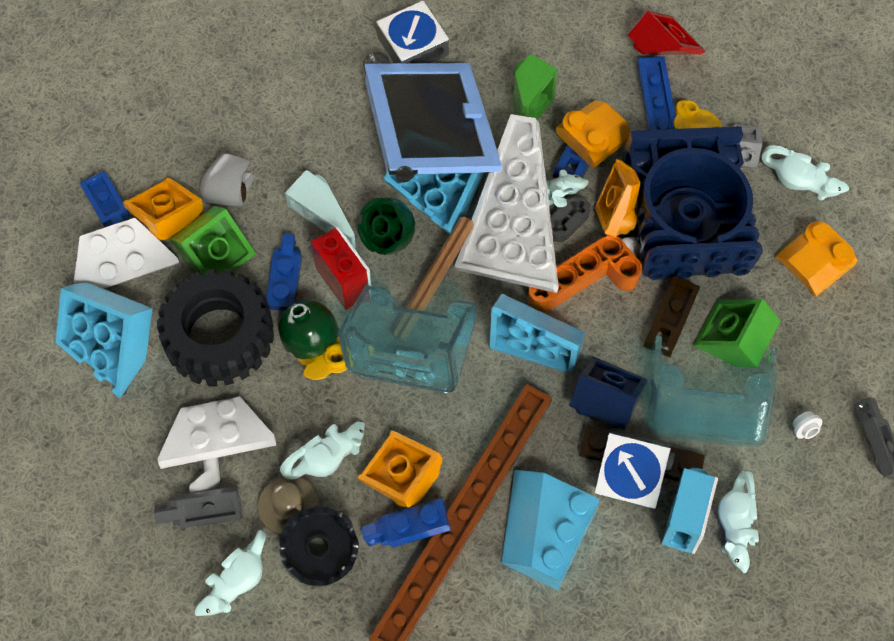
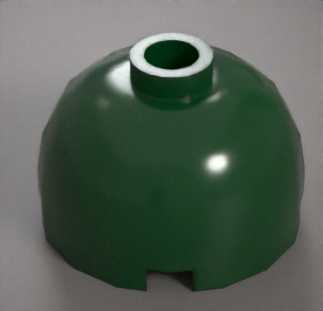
(386, 226)
(307, 329)

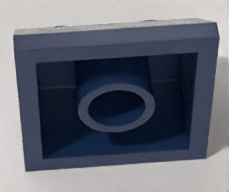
(607, 393)

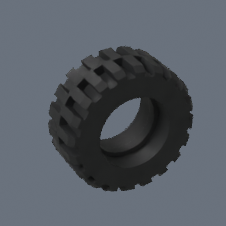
(211, 293)

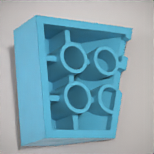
(439, 196)
(104, 332)
(534, 335)
(545, 526)

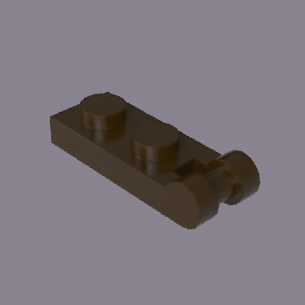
(672, 314)

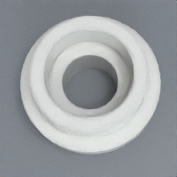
(807, 425)

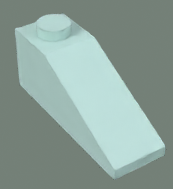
(315, 201)

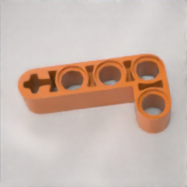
(581, 278)

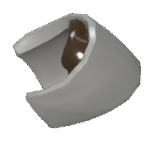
(226, 181)

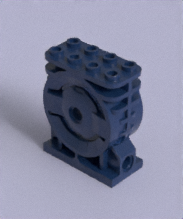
(702, 181)

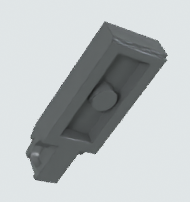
(878, 435)
(201, 508)

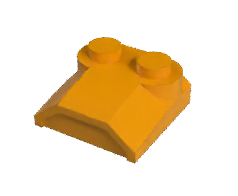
(594, 132)
(618, 200)
(165, 208)
(818, 257)
(402, 470)

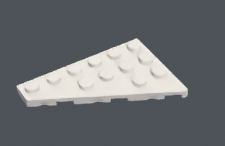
(513, 215)

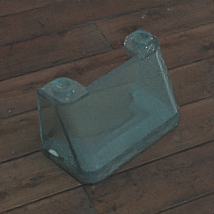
(406, 343)

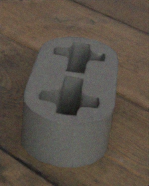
(572, 223)

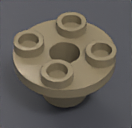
(284, 499)

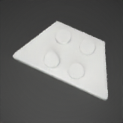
(120, 255)
(214, 432)

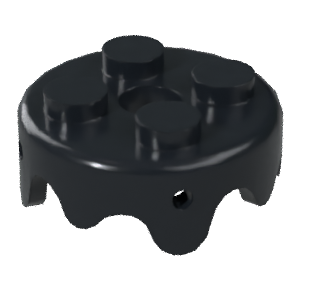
(341, 543)

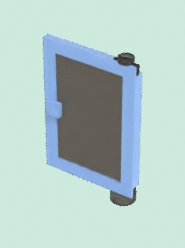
(429, 118)

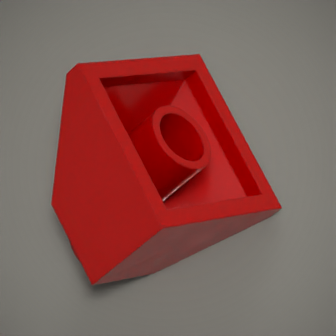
(663, 36)

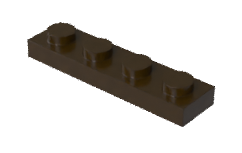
(595, 443)

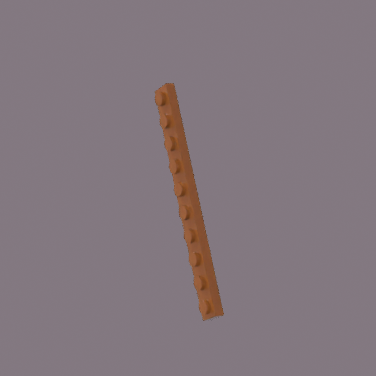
(463, 517)

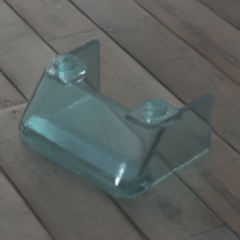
(709, 415)

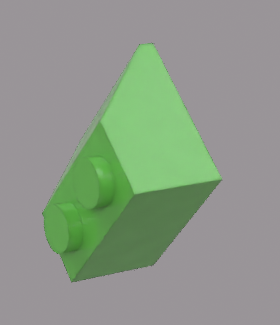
(533, 87)
(213, 242)
(738, 331)

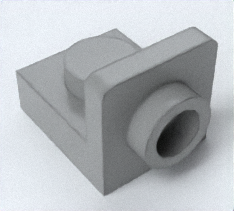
(750, 144)

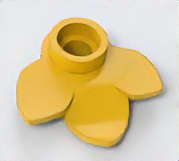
(691, 116)
(322, 365)

